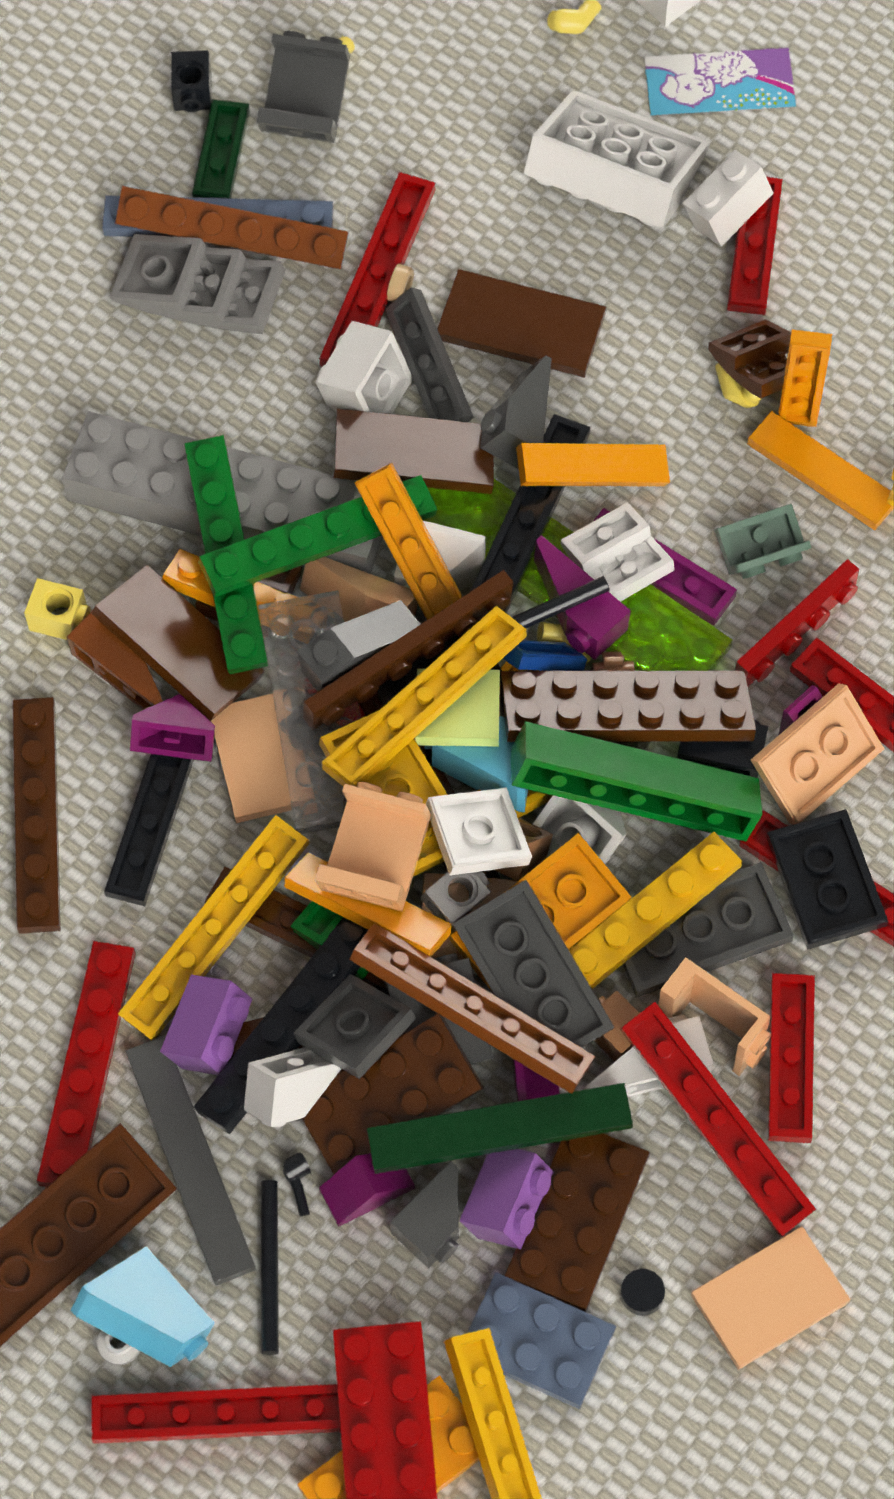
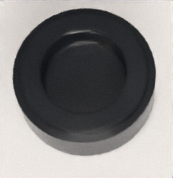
(642, 1292)

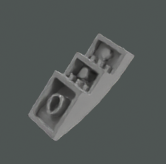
(197, 283)

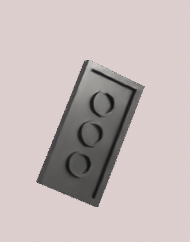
(722, 928)
(532, 965)

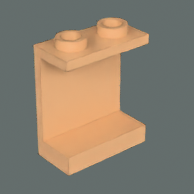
(375, 846)
(696, 986)

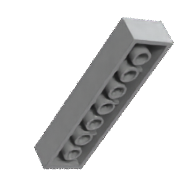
(148, 478)

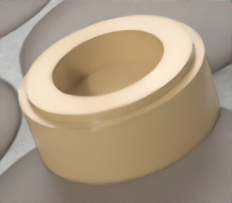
(400, 282)

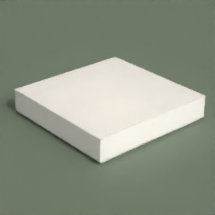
(478, 831)

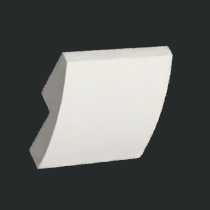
(619, 550)

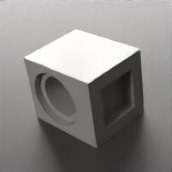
(444, 907)

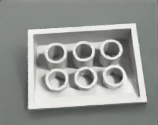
(615, 158)

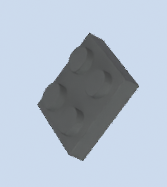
(354, 1026)

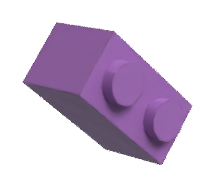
(206, 1024)
(507, 1197)

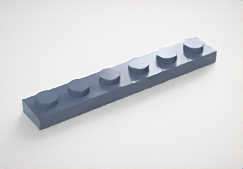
(304, 211)

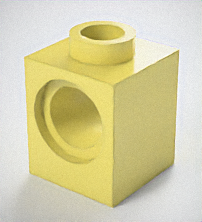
(45, 599)

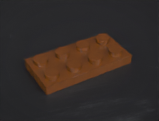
(412, 1080)
(579, 1218)

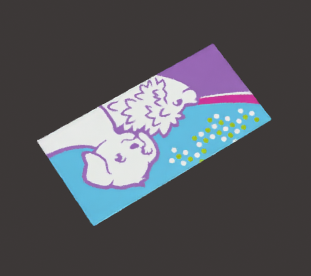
(719, 81)

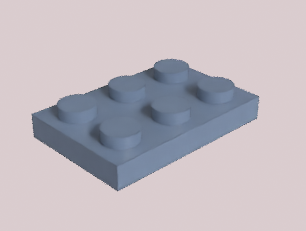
(543, 1339)

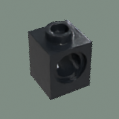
(190, 68)

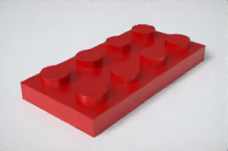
(384, 1412)

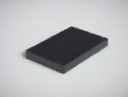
(827, 879)

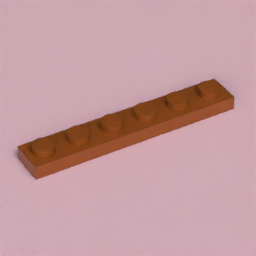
(232, 227)
(472, 1008)

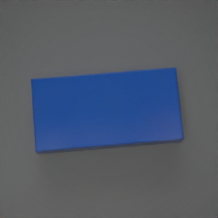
(546, 656)

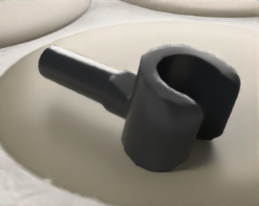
(295, 1169)

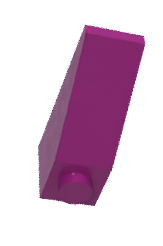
(588, 626)

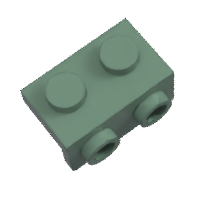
(760, 540)

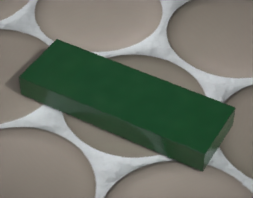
(221, 149)

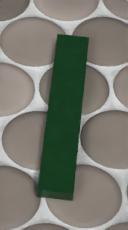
(499, 1128)

